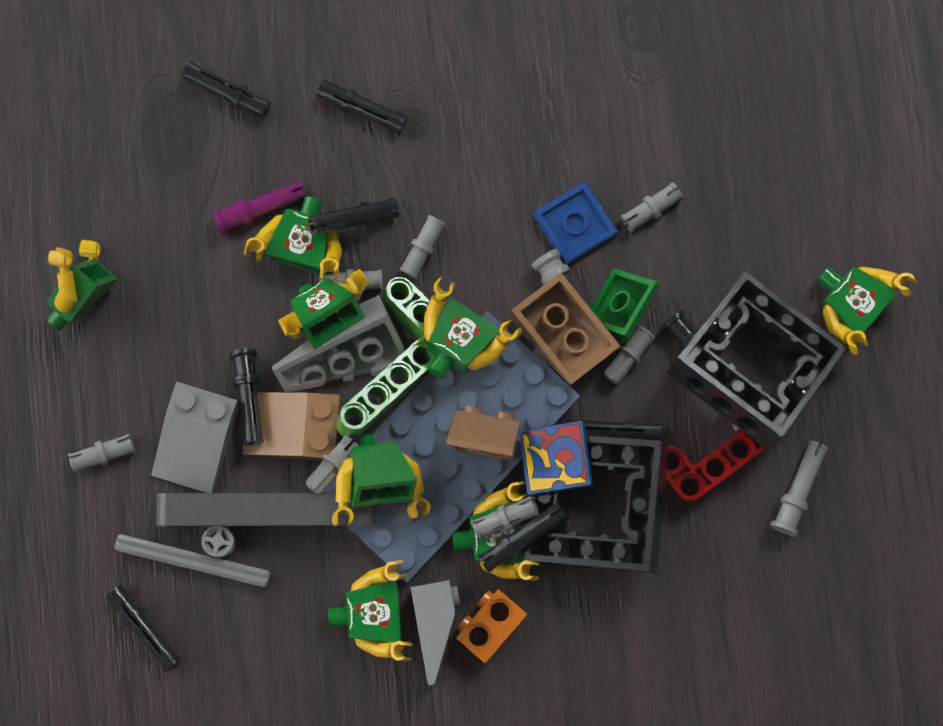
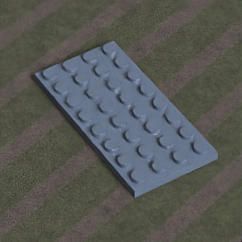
(455, 479)

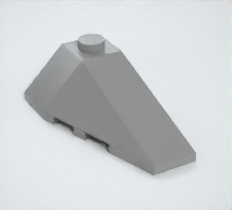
(357, 351)

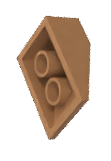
(563, 329)
(297, 425)
(484, 434)

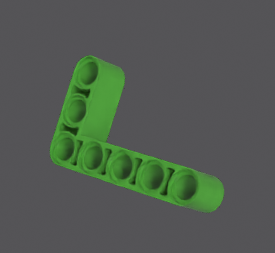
(403, 366)

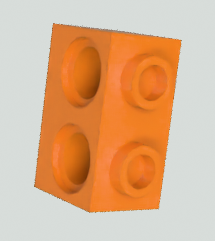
(497, 630)

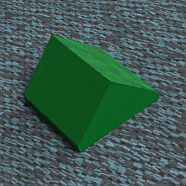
(623, 303)

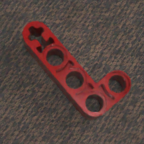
(698, 473)

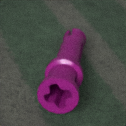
(245, 212)

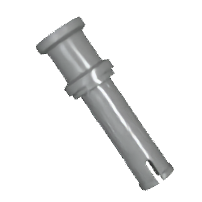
(795, 501)

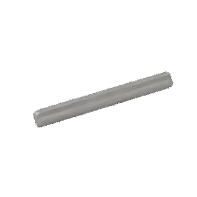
(192, 560)

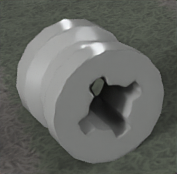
(550, 265)
(213, 539)

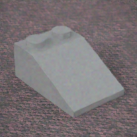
(195, 437)
(434, 617)

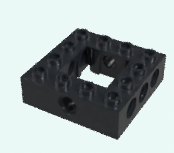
(782, 330)
(645, 486)

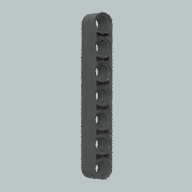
(254, 509)

